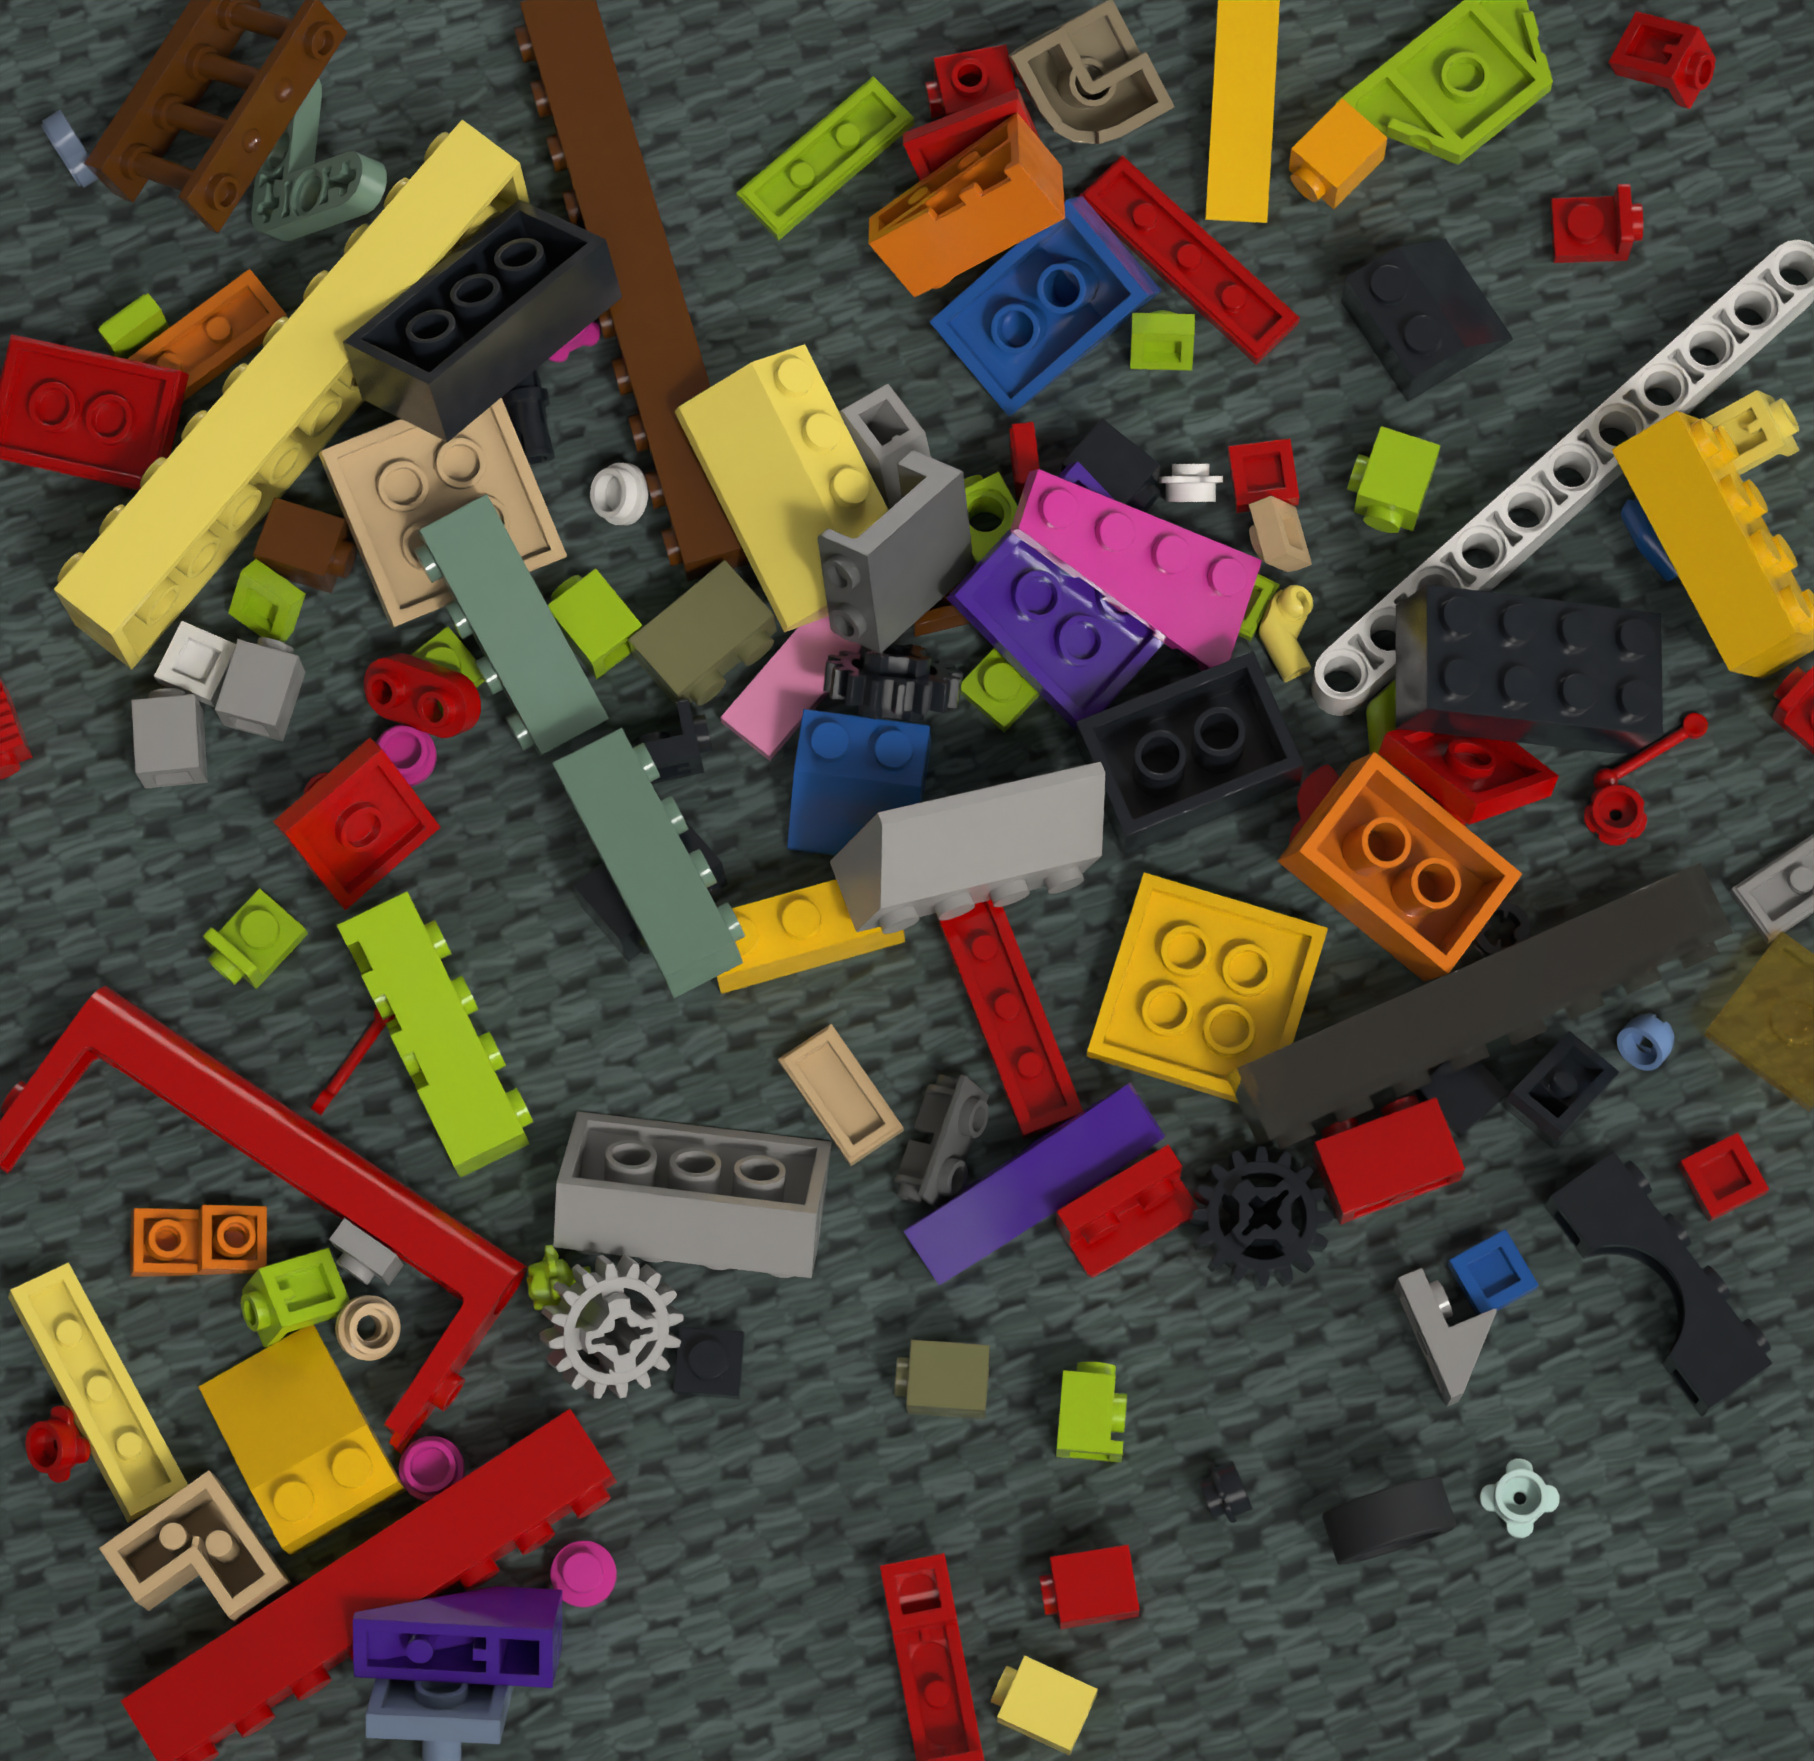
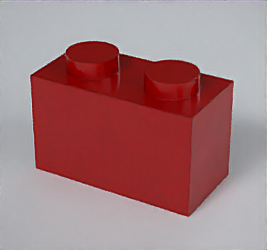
(1387, 1158)

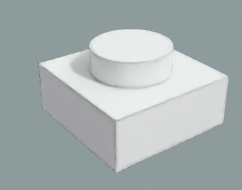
(196, 663)

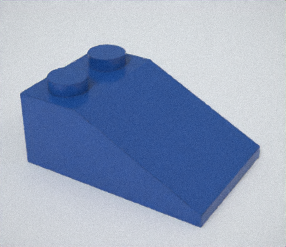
(1045, 306)

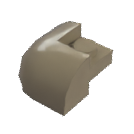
(1091, 77)

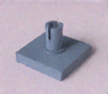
(438, 1714)

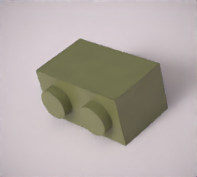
(704, 636)

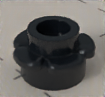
(1225, 1491)

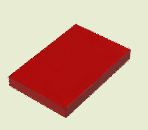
(86, 412)

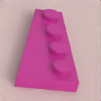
(1158, 572)

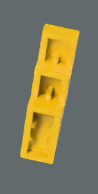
(1242, 110)

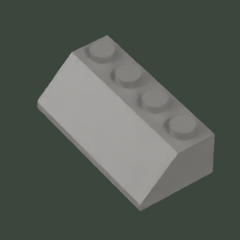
(973, 849)
(691, 1195)

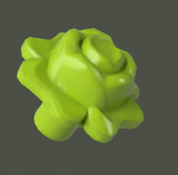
(544, 1276)

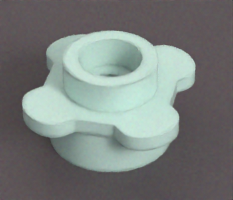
(1522, 1479)

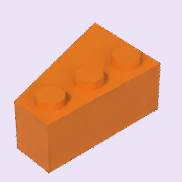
(970, 208)

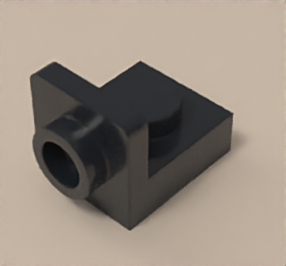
(680, 754)

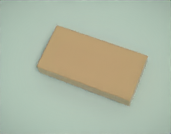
(840, 1095)

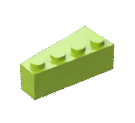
(434, 1034)

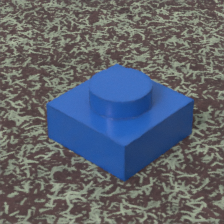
(1492, 1273)

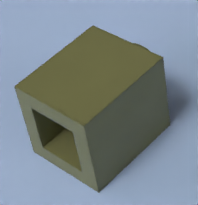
(944, 1379)

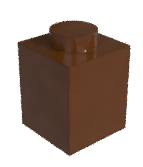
(306, 545)

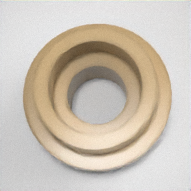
(386, 1331)

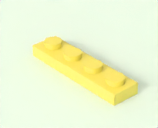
(97, 1391)

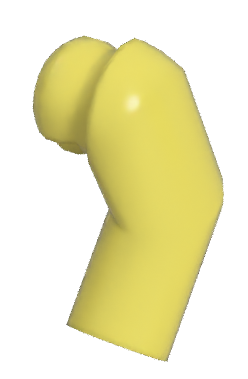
(1281, 628)

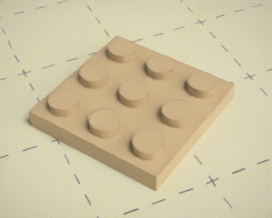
(407, 478)

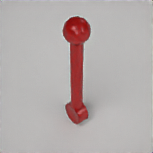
(1693, 727)
(350, 1063)

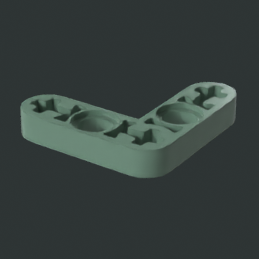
(289, 188)

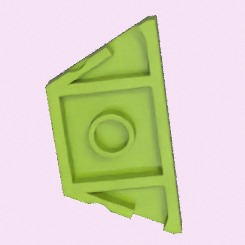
(1458, 80)

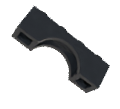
(1611, 1215)

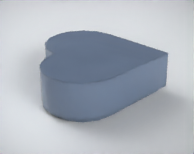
(68, 147)

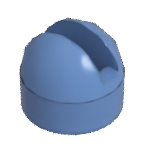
(1656, 1031)

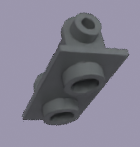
(955, 1115)

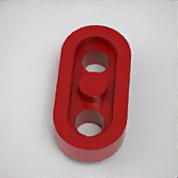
(415, 694)

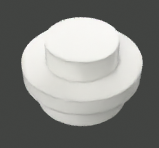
(619, 493)

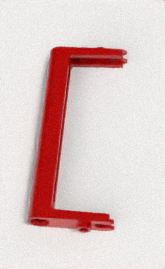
(297, 1153)

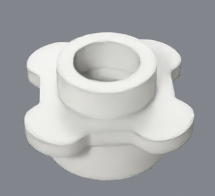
(1190, 483)

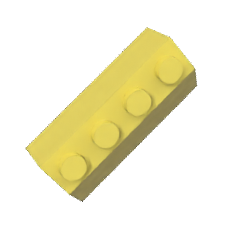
(782, 474)

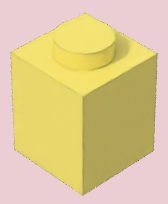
(1043, 1703)

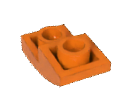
(198, 1241)

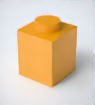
(1336, 155)

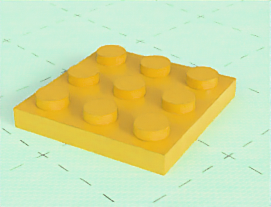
(1203, 986)

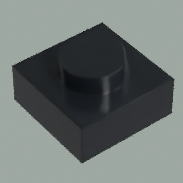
(709, 1363)

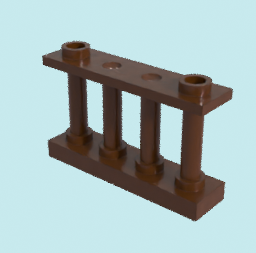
(176, 81)

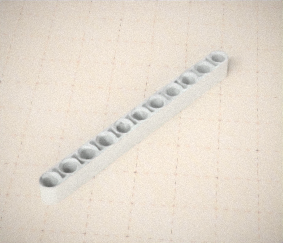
(1585, 452)

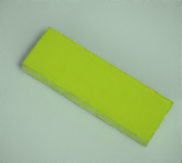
(825, 158)

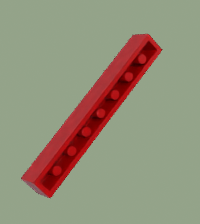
(417, 1558)

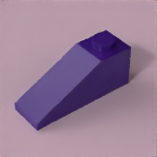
(464, 1638)

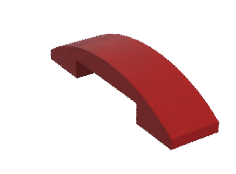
(931, 1660)

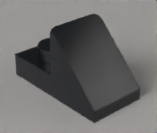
(1560, 1089)

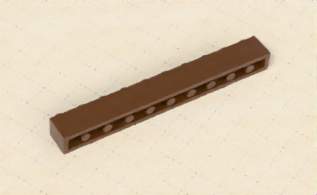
(651, 318)

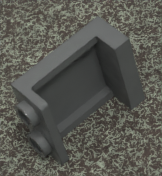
(903, 560)

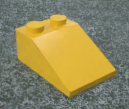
(301, 1440)

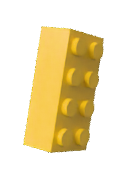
(1720, 543)

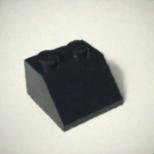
(1422, 315)

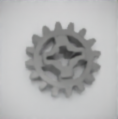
(590, 1311)

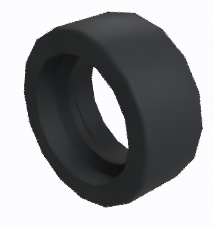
(1388, 1520)

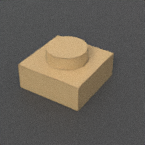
(1278, 535)

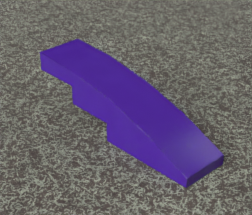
(1034, 1183)

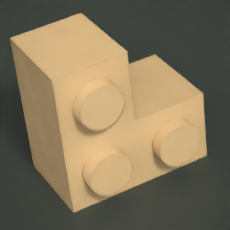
(194, 1536)

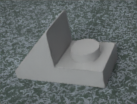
(1447, 1350)

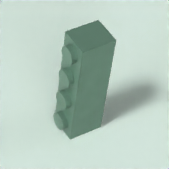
(511, 625)
(649, 862)

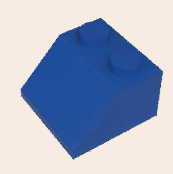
(851, 772)

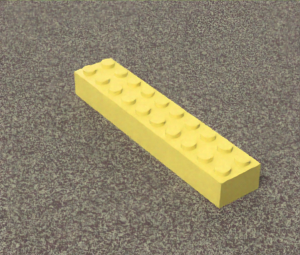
(277, 407)

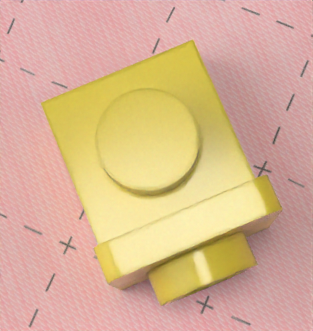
(1758, 429)

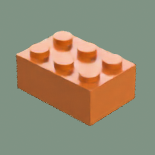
(1399, 867)

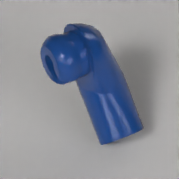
(1646, 539)

